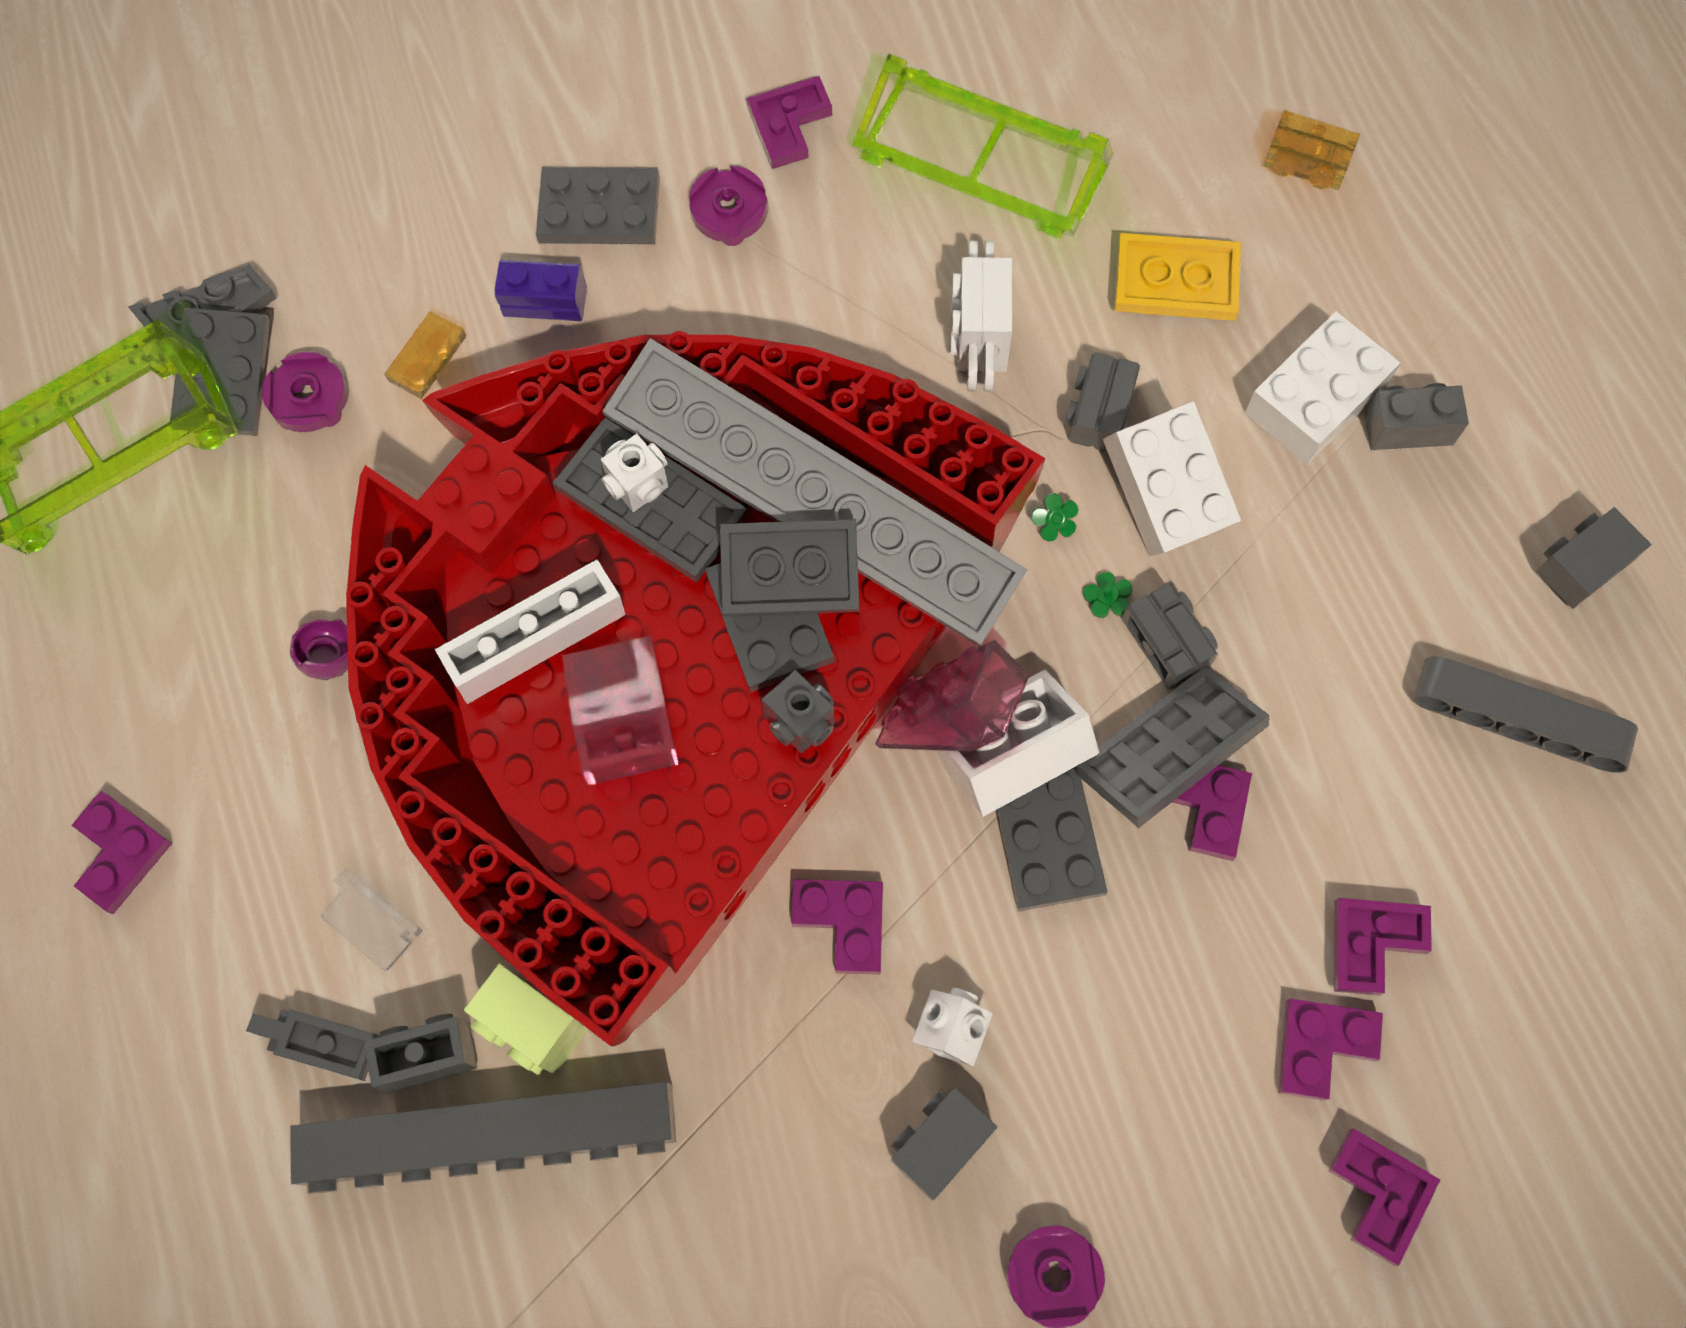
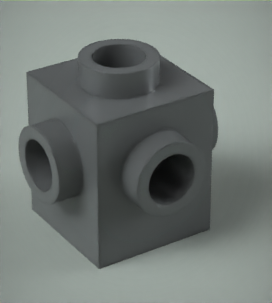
(799, 712)

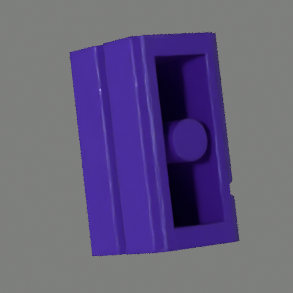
(540, 290)

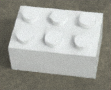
(1321, 388)
(1172, 479)
(1041, 742)

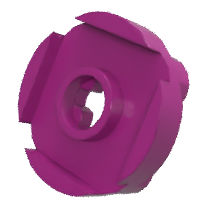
(728, 224)
(319, 409)
(1077, 1295)

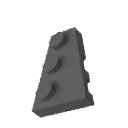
(230, 291)

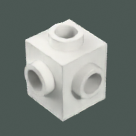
(634, 472)
(953, 1026)

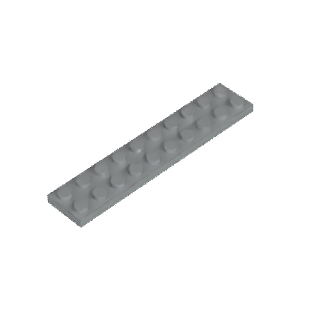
(803, 480)

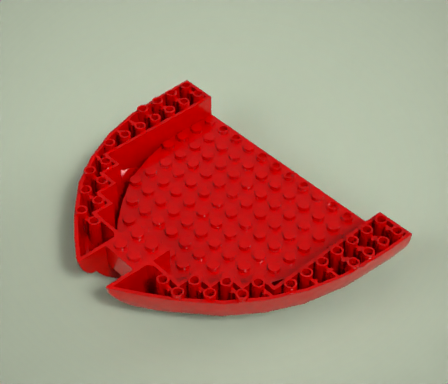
(630, 879)

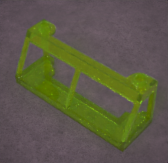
(1093, 148)
(147, 350)

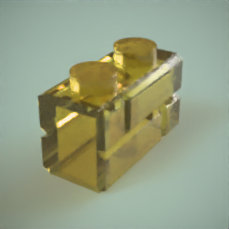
(1311, 150)

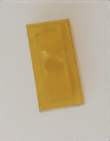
(425, 355)

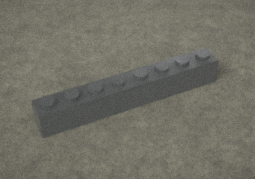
(482, 1135)

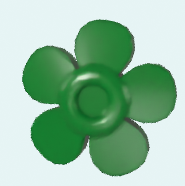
(1055, 517)
(1108, 595)

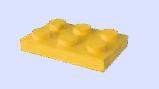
(1178, 276)

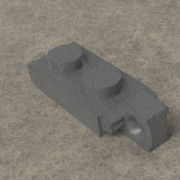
(315, 1042)

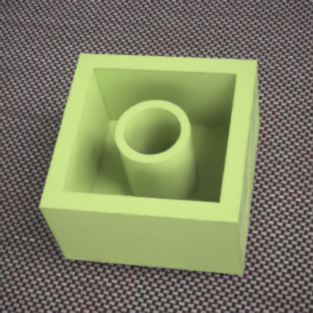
(526, 1020)

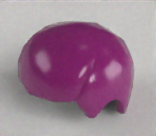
(320, 649)

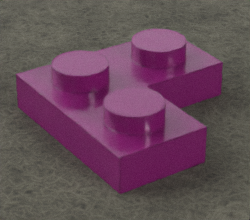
(780, 114)
(1220, 811)
(127, 854)
(850, 908)
(1363, 934)
(1314, 1035)
(1397, 1194)

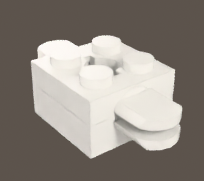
(982, 315)

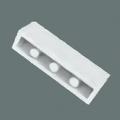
(531, 631)

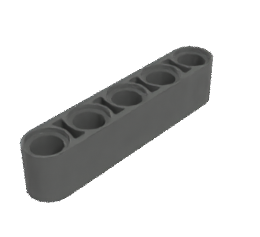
(1526, 714)

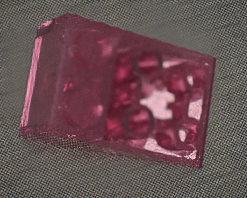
(956, 703)
(618, 711)

